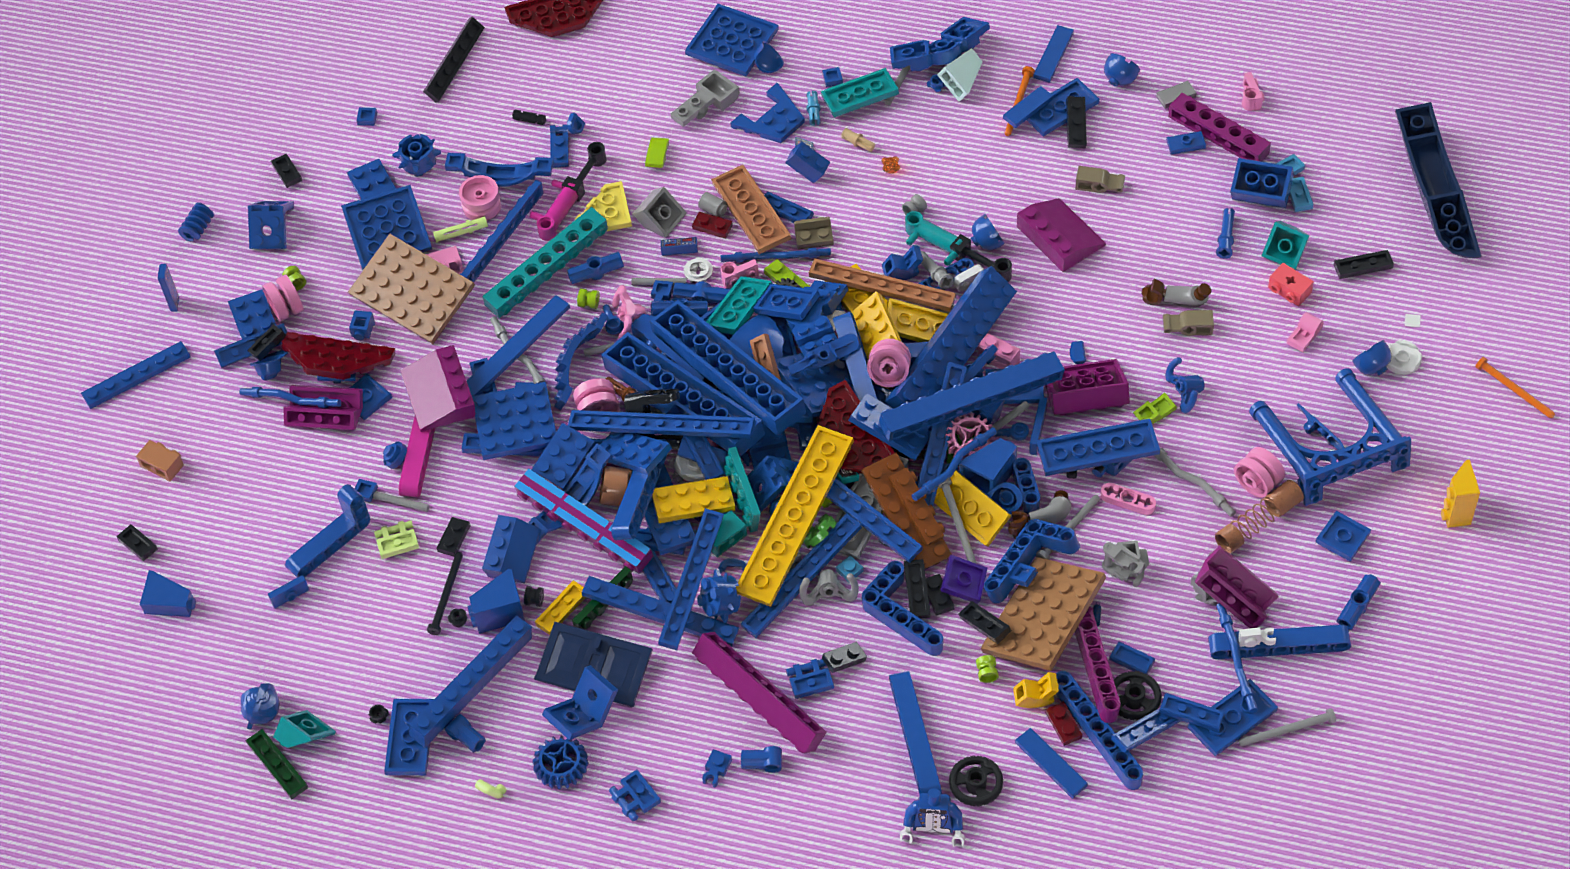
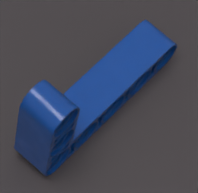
(334, 536)
(1024, 549)
(896, 612)

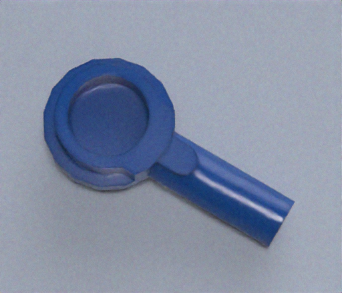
(613, 324)
(1018, 431)

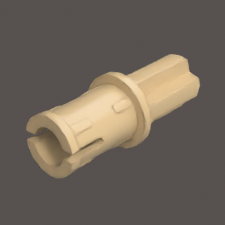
(857, 139)

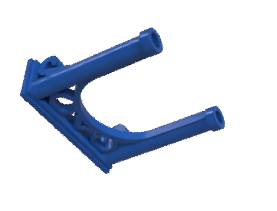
(1350, 459)

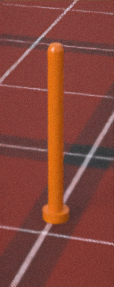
(1027, 74)
(1482, 364)

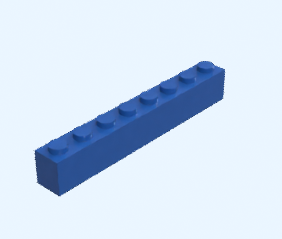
(470, 681)

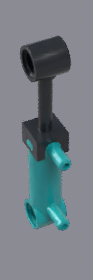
(957, 246)

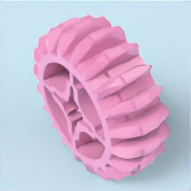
(960, 429)

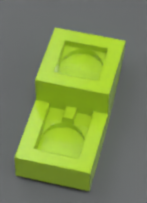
(657, 152)
(1156, 410)

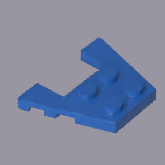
(777, 122)

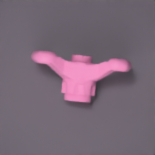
(628, 310)

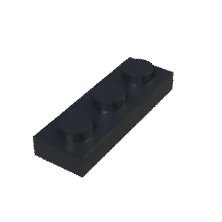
(1076, 122)
(1363, 264)
(917, 588)
(984, 622)

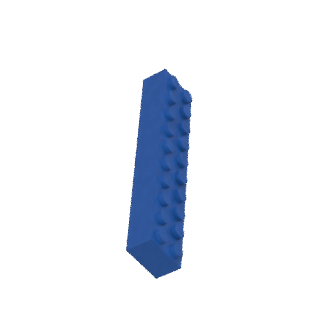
(956, 336)
(728, 367)
(650, 370)

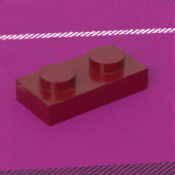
(712, 225)
(1063, 723)

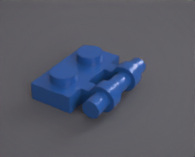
(812, 682)
(639, 791)

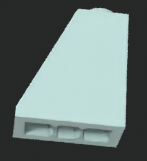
(961, 74)

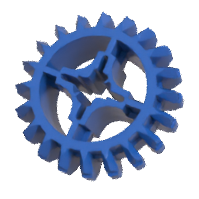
(563, 772)

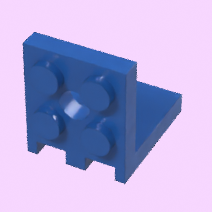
(272, 215)
(774, 476)
(583, 711)

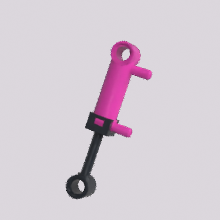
(571, 191)

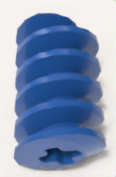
(195, 222)

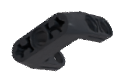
(639, 403)

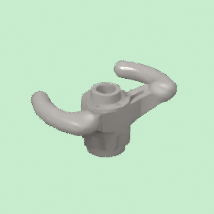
(828, 587)

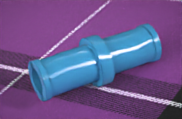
(813, 108)

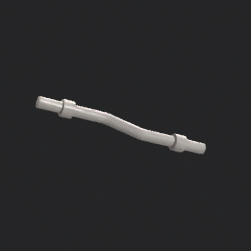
(501, 333)
(1218, 499)

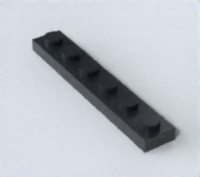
(453, 59)

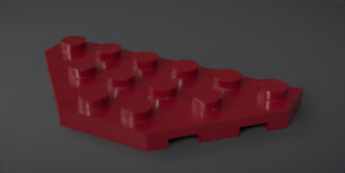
(552, 16)
(335, 357)
(835, 415)

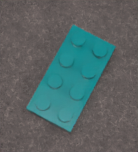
(859, 92)
(738, 304)
(741, 486)

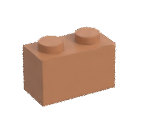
(160, 460)

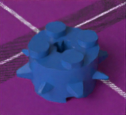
(416, 154)
(719, 596)

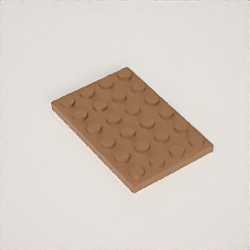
(411, 288)
(1046, 613)

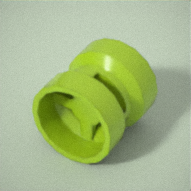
(295, 277)
(588, 298)
(987, 670)

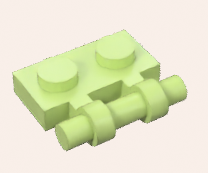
(396, 543)

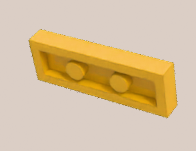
(561, 607)

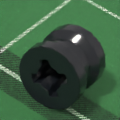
(534, 596)

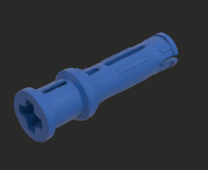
(1226, 239)

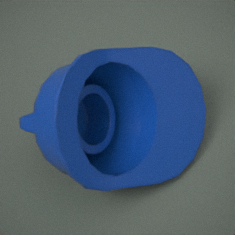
(270, 365)
(1007, 496)

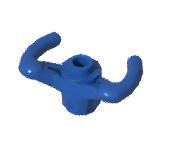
(1186, 386)

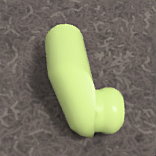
(490, 790)

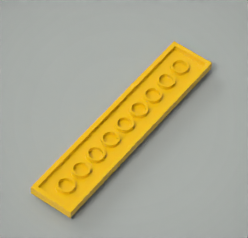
(794, 515)

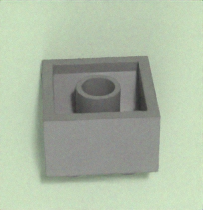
(659, 212)

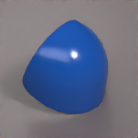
(767, 58)

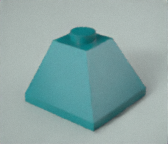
(1285, 244)
(300, 729)

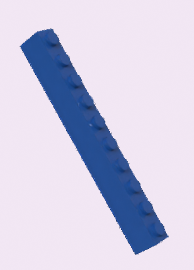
(971, 396)

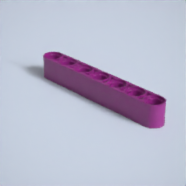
(1097, 668)

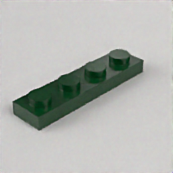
(595, 608)
(276, 764)

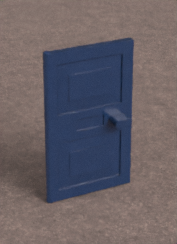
(574, 648)

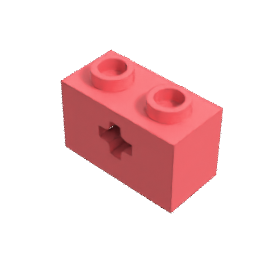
(1290, 284)

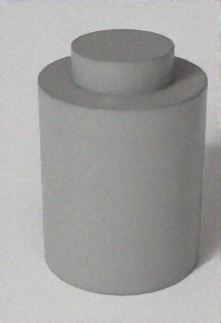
(712, 204)

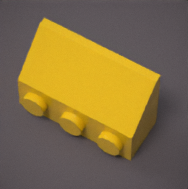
(1461, 497)

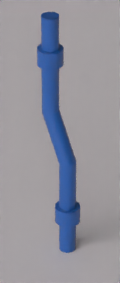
(739, 257)
(321, 402)
(930, 486)
(1247, 691)

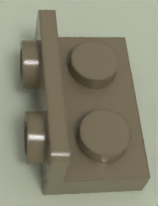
(813, 233)

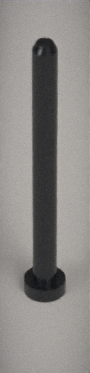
(435, 628)

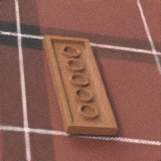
(751, 209)

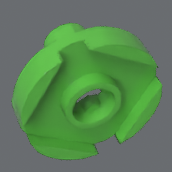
(820, 531)

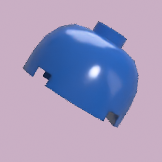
(1120, 71)
(985, 234)
(1374, 359)

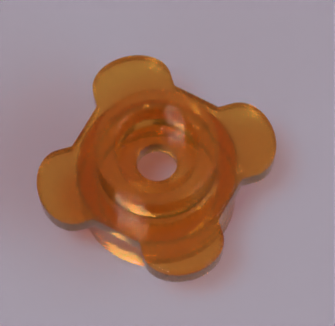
(890, 164)

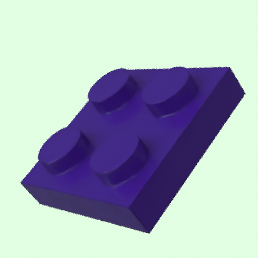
(964, 579)

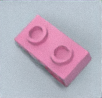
(1252, 96)
(731, 272)
(1306, 331)

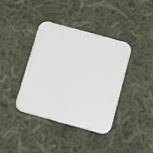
(1412, 320)

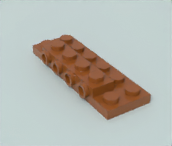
(893, 489)

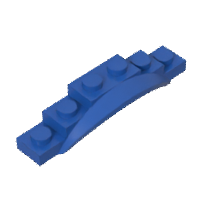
(503, 174)
(564, 359)
(580, 488)

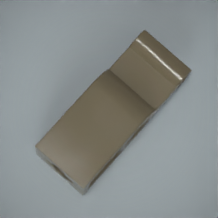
(1098, 180)
(1190, 322)

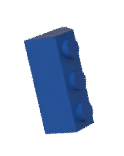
(511, 548)

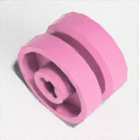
(480, 197)
(284, 297)
(889, 362)
(596, 396)
(1259, 472)

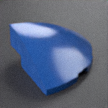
(755, 327)

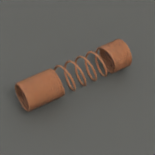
(1277, 504)

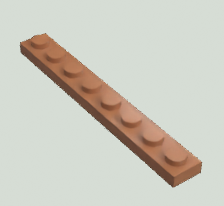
(882, 284)

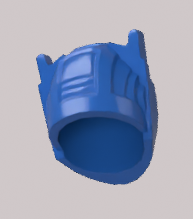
(260, 704)

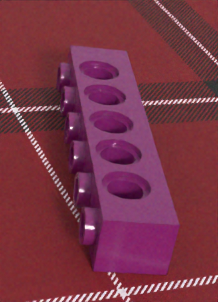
(1218, 128)

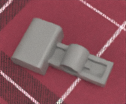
(711, 90)

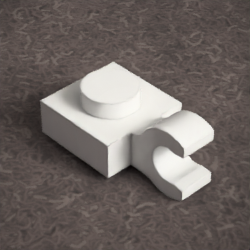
(1253, 637)

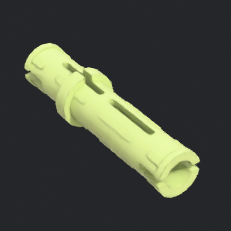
(481, 223)

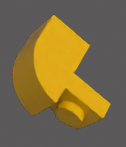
(1036, 693)

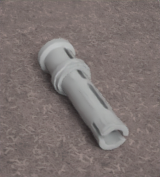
(937, 272)

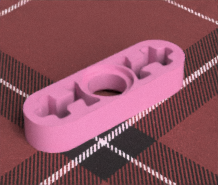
(1112, 498)

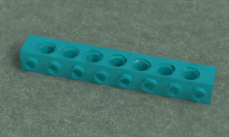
(547, 254)

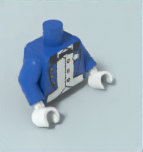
(933, 814)

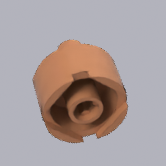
(613, 485)

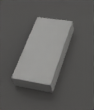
(1168, 95)

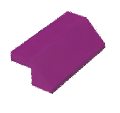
(340, 417)
(1235, 587)

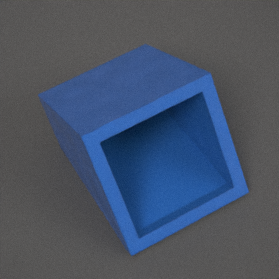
(990, 465)
(495, 604)

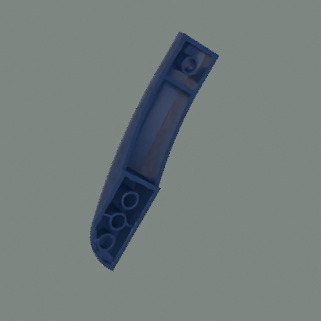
(1436, 180)

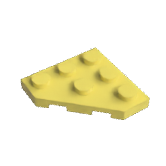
(612, 206)

